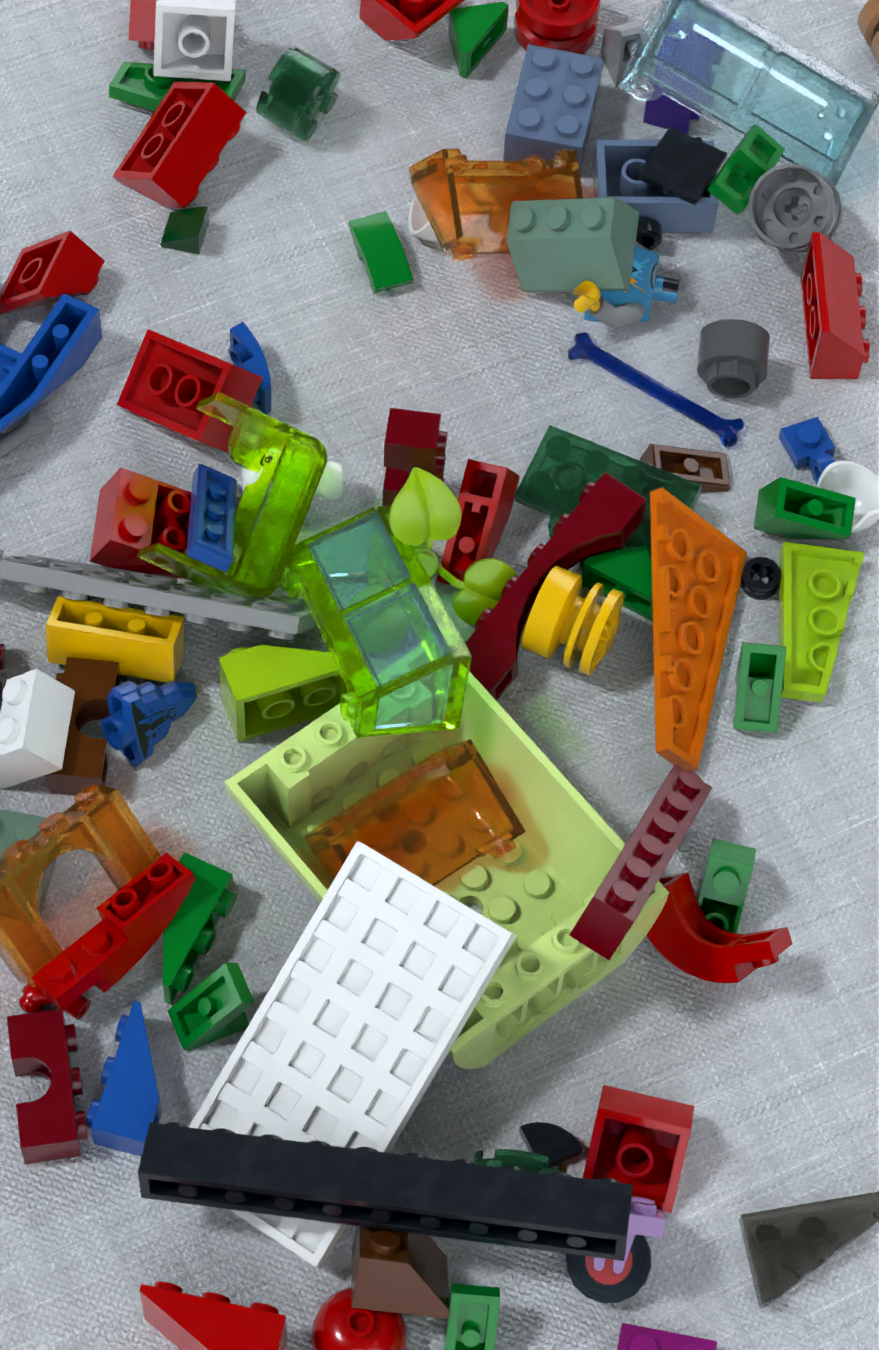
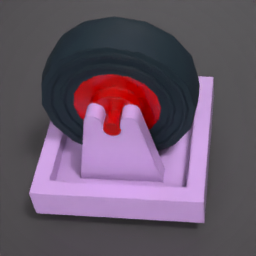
(615, 1279)

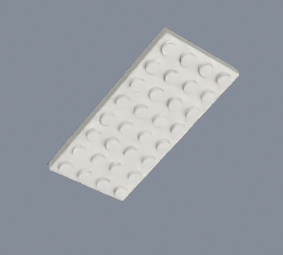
(356, 1023)

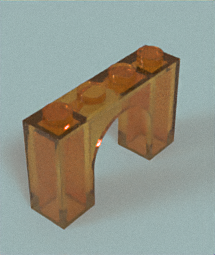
(96, 823)

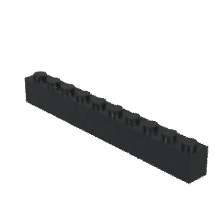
(386, 1190)

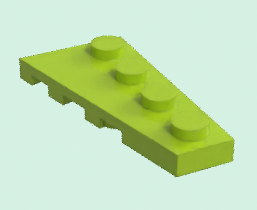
(813, 613)

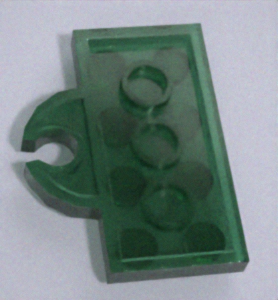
(569, 462)

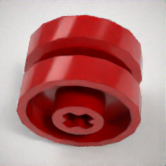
(557, 24)

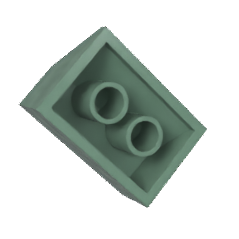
(572, 241)

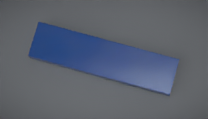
(212, 518)

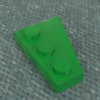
(138, 86)

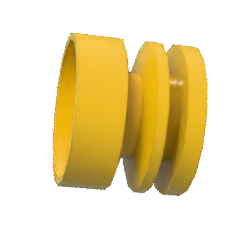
(572, 620)

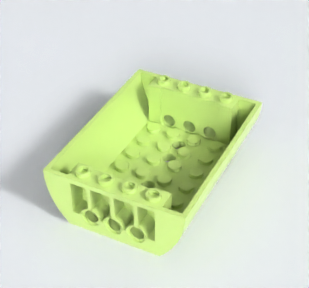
(528, 891)

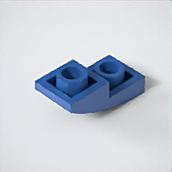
(248, 355)

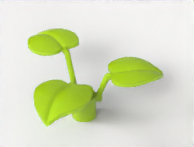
(430, 512)

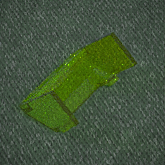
(269, 509)

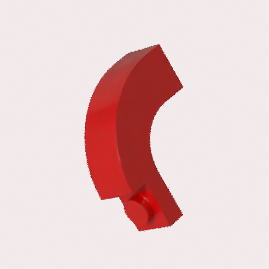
(703, 948)

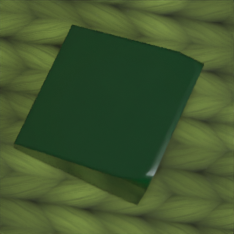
(186, 229)

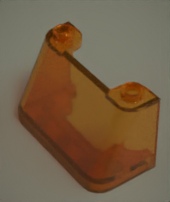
(473, 198)
(426, 818)

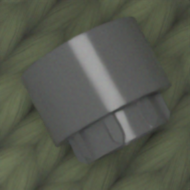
(733, 357)

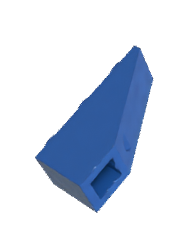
(130, 1090)

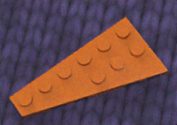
(693, 607)

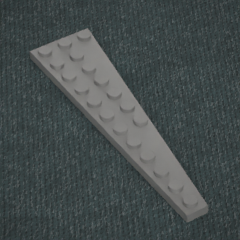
(158, 595)

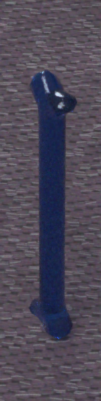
(724, 428)

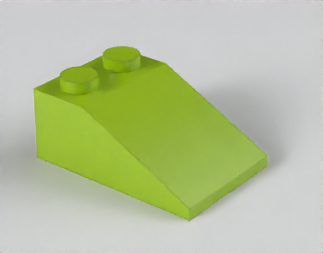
(277, 687)

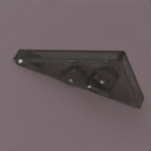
(797, 1239)

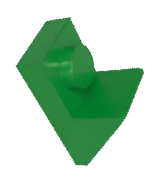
(759, 687)
(212, 1008)
(472, 1317)

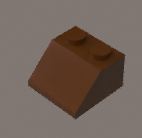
(399, 1273)

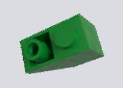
(726, 883)

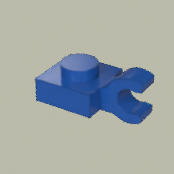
(808, 446)

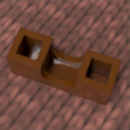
(85, 757)

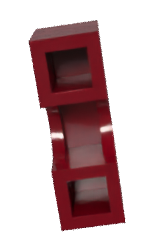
(412, 442)
(50, 1124)

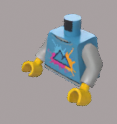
(632, 306)

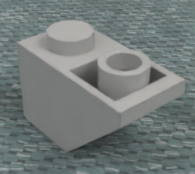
(618, 46)

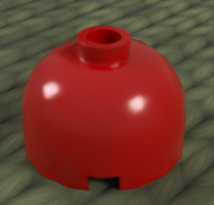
(349, 1328)

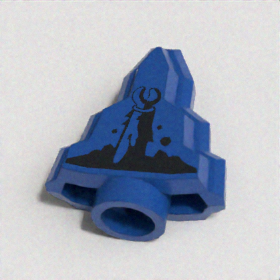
(143, 716)

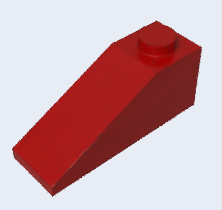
(485, 508)

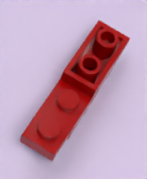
(128, 929)

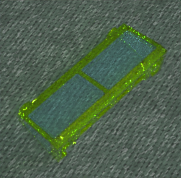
(382, 627)

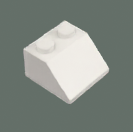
(194, 39)
(33, 727)

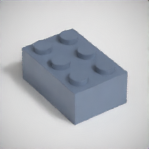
(553, 104)
(616, 173)

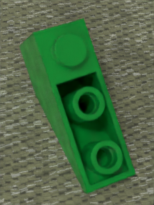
(193, 925)

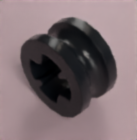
(763, 567)

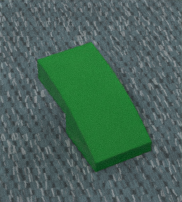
(742, 169)
(380, 251)

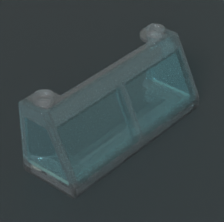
(750, 76)

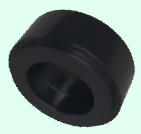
(649, 233)

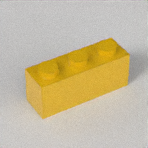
(140, 642)

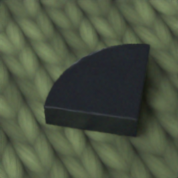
(550, 1141)

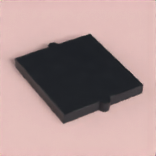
(682, 166)

